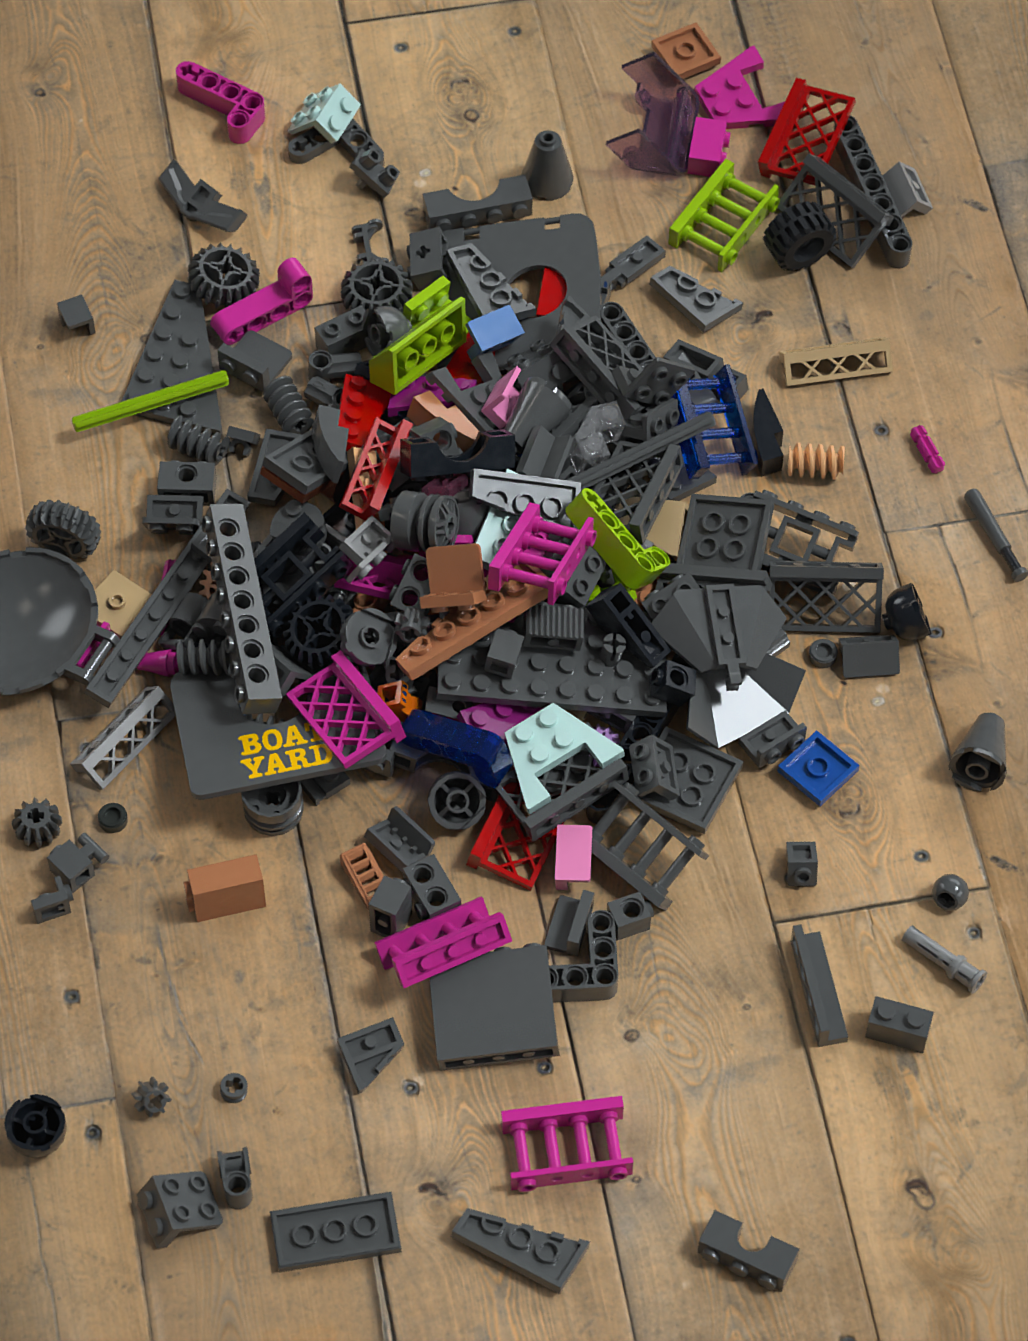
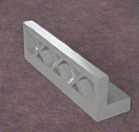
(117, 729)

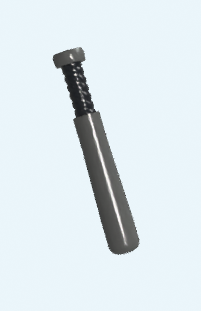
(991, 527)

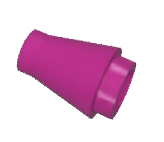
(160, 663)

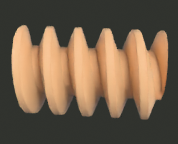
(815, 460)

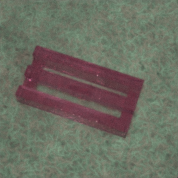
(444, 487)

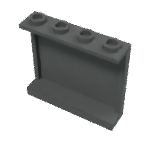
(495, 1009)

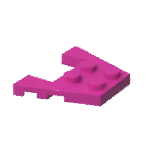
(730, 99)

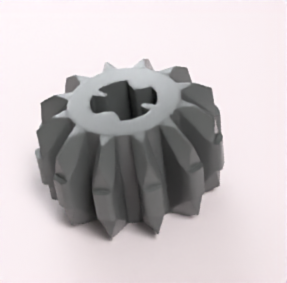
(27, 828)

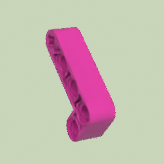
(242, 105)
(267, 305)

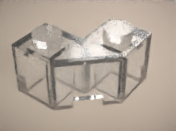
(601, 426)

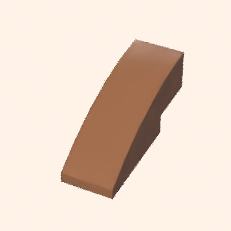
(428, 407)

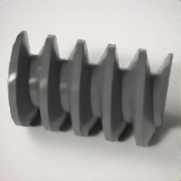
(288, 406)
(195, 443)
(203, 658)

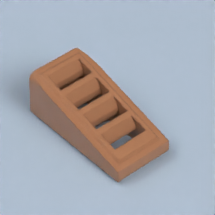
(357, 860)

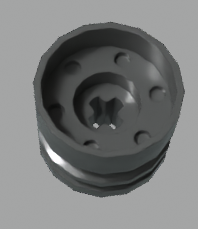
(424, 521)
(273, 818)

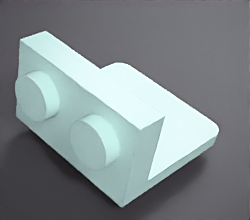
(326, 111)

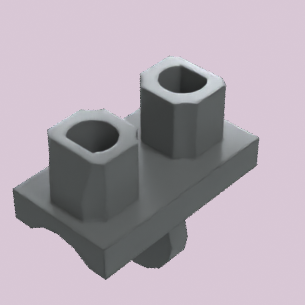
(373, 174)

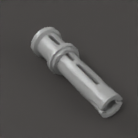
(955, 966)

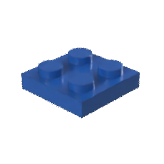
(818, 768)

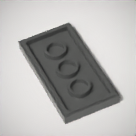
(335, 1231)

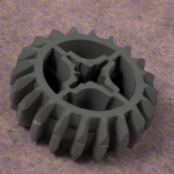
(207, 271)
(364, 280)
(63, 529)

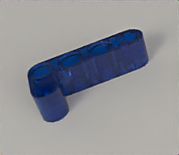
(460, 743)

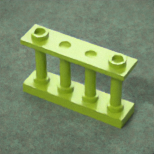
(710, 196)

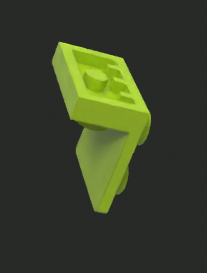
(428, 302)

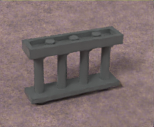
(636, 872)

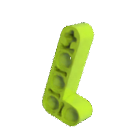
(615, 543)

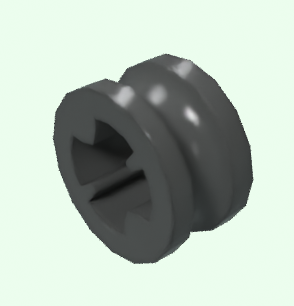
(229, 1080)

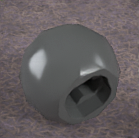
(950, 892)

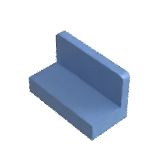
(493, 331)

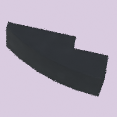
(767, 436)

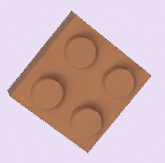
(687, 50)

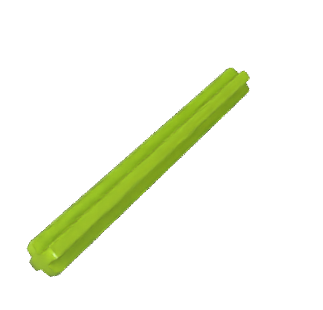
(150, 401)

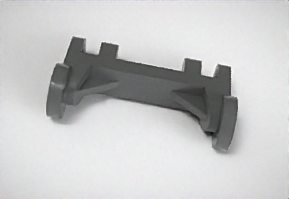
(363, 233)

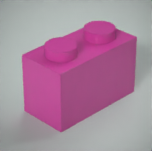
(707, 146)

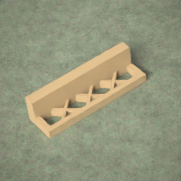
(832, 351)

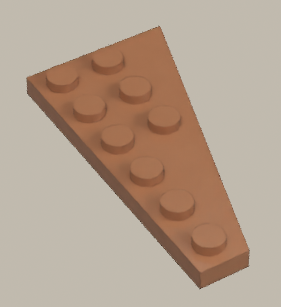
(464, 628)

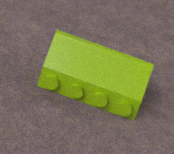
(420, 348)

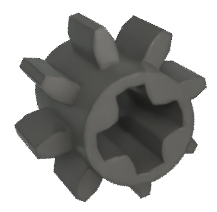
(411, 624)
(145, 1090)

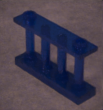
(693, 451)

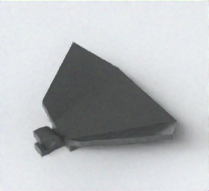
(720, 628)
(726, 715)

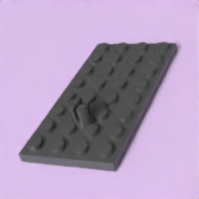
(595, 679)

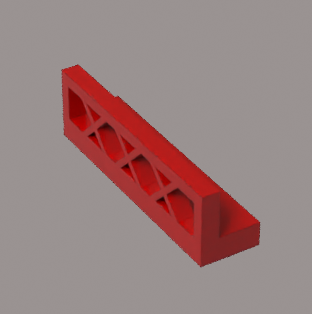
(384, 474)

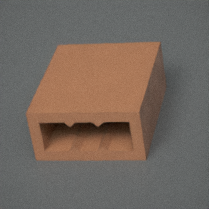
(225, 888)

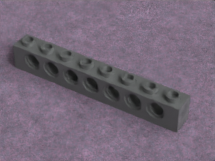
(229, 540)

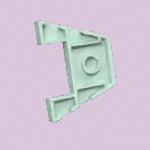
(546, 742)

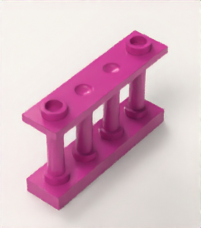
(522, 538)
(443, 942)
(572, 1114)

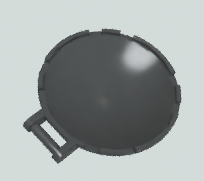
(46, 621)

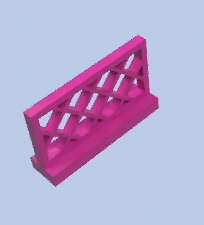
(367, 701)

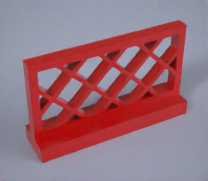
(787, 122)
(492, 832)

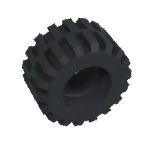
(800, 236)

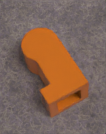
(399, 699)

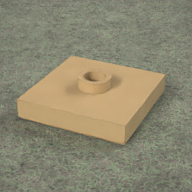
(119, 602)

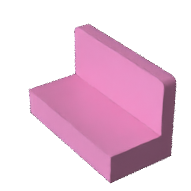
(502, 399)
(573, 855)

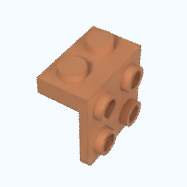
(454, 578)

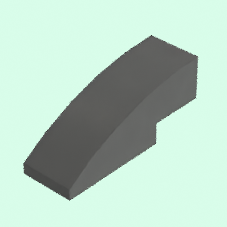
(704, 363)
(329, 441)

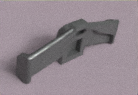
(200, 200)

